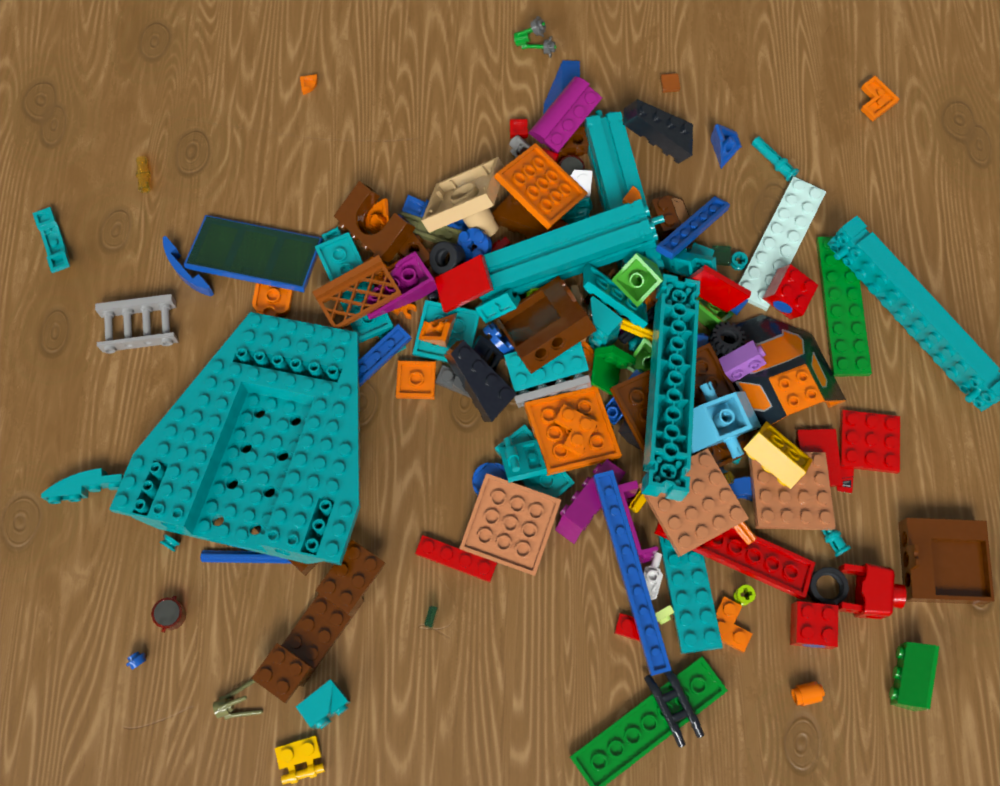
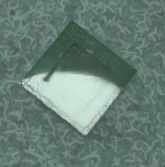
(722, 255)
(431, 617)

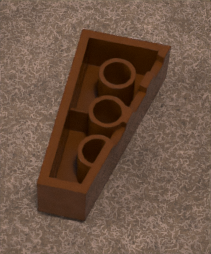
(516, 218)

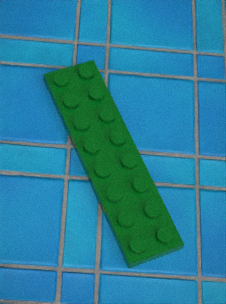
(843, 315)
(644, 727)

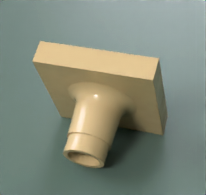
(465, 198)

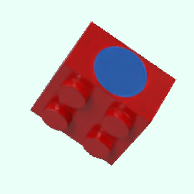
(790, 291)
(814, 625)

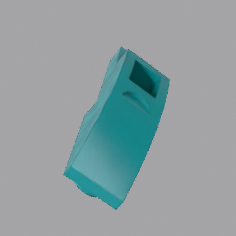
(688, 263)
(77, 486)

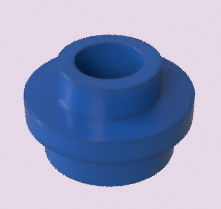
(136, 659)

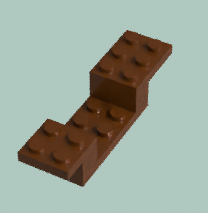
(321, 624)

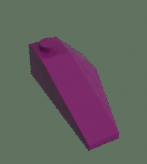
(412, 280)

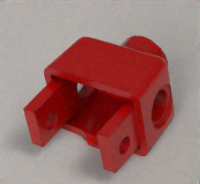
(874, 591)

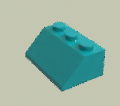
(606, 323)

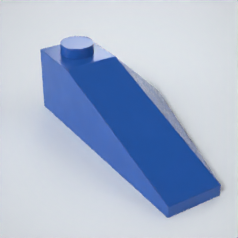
(565, 74)

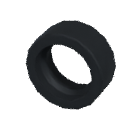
(838, 576)

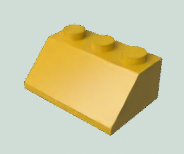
(778, 455)

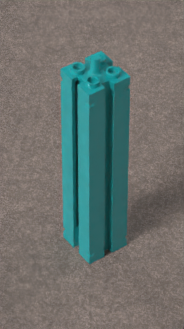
(614, 168)
(569, 249)

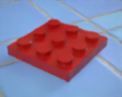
(869, 441)

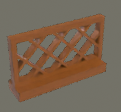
(347, 282)

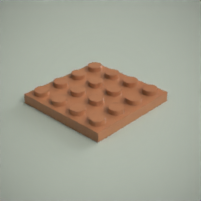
(800, 508)
(704, 512)
(510, 524)

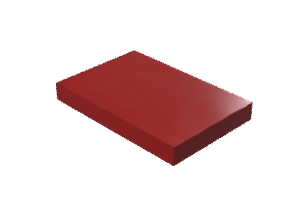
(463, 283)
(719, 289)
(823, 441)

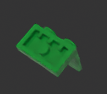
(607, 365)

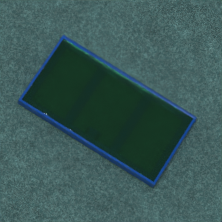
(253, 253)

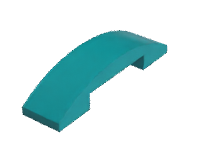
(53, 240)

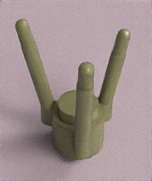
(225, 706)

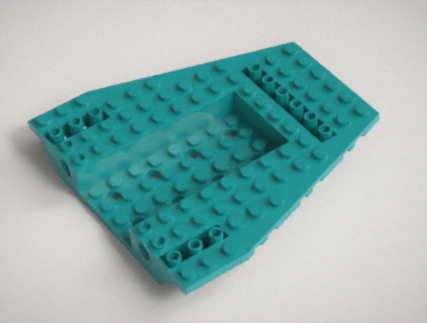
(196, 450)

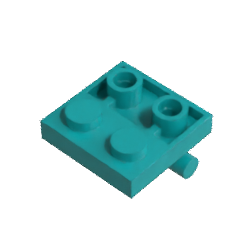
(522, 460)

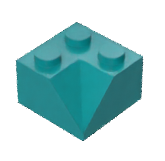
(323, 705)

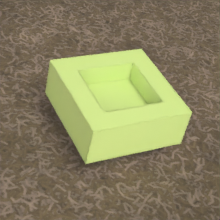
(664, 615)

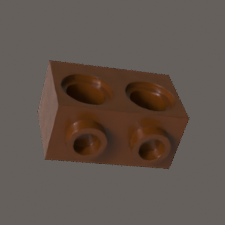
(571, 148)

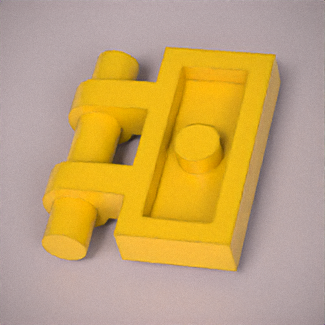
(296, 753)

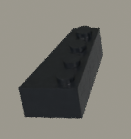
(660, 129)
(482, 383)

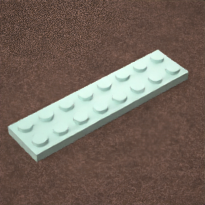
(781, 238)

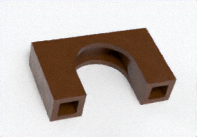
(353, 215)

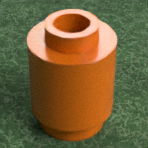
(807, 693)

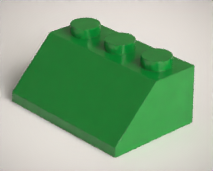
(914, 676)

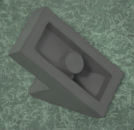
(449, 380)

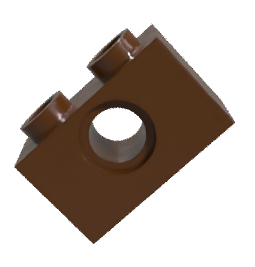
(414, 243)

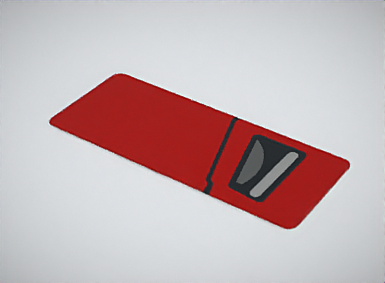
(847, 477)

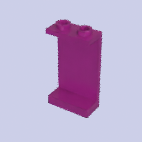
(627, 491)

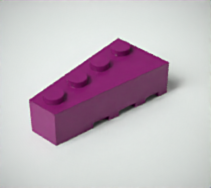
(584, 505)

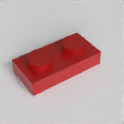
(626, 627)

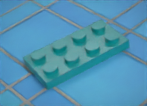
(608, 293)
(563, 366)
(551, 485)

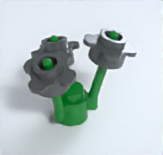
(538, 27)

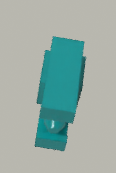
(579, 212)

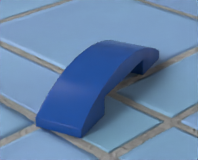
(197, 282)

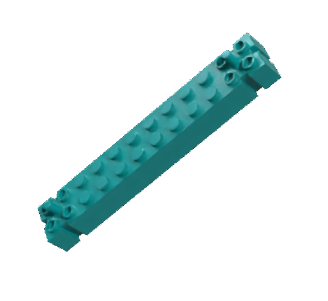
(918, 313)
(671, 389)

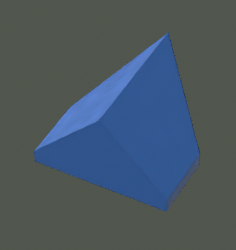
(725, 143)

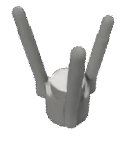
(518, 145)

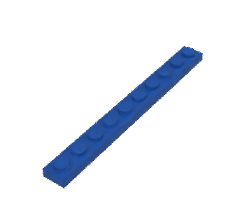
(632, 573)

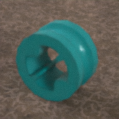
(743, 258)
(169, 543)

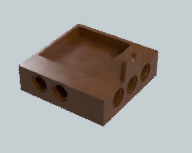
(546, 324)
(946, 561)

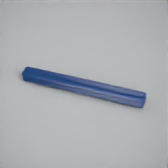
(240, 557)

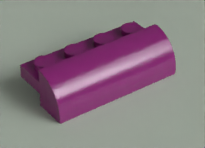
(565, 114)

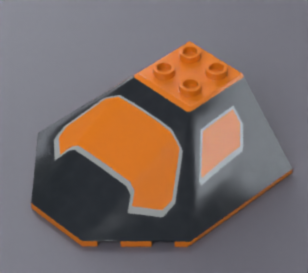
(793, 375)

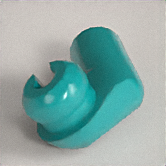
(634, 343)

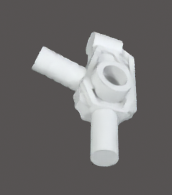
(653, 576)

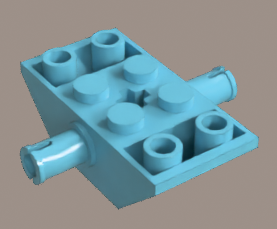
(722, 420)

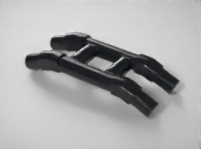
(670, 718)

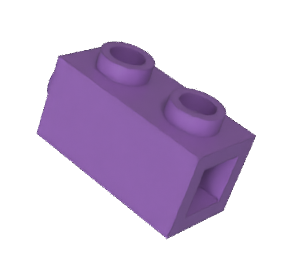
(743, 361)

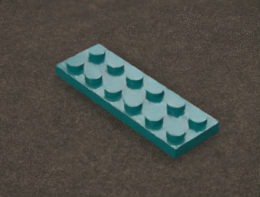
(338, 258)
(690, 600)

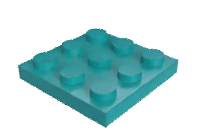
(463, 329)

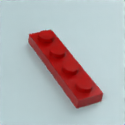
(456, 558)

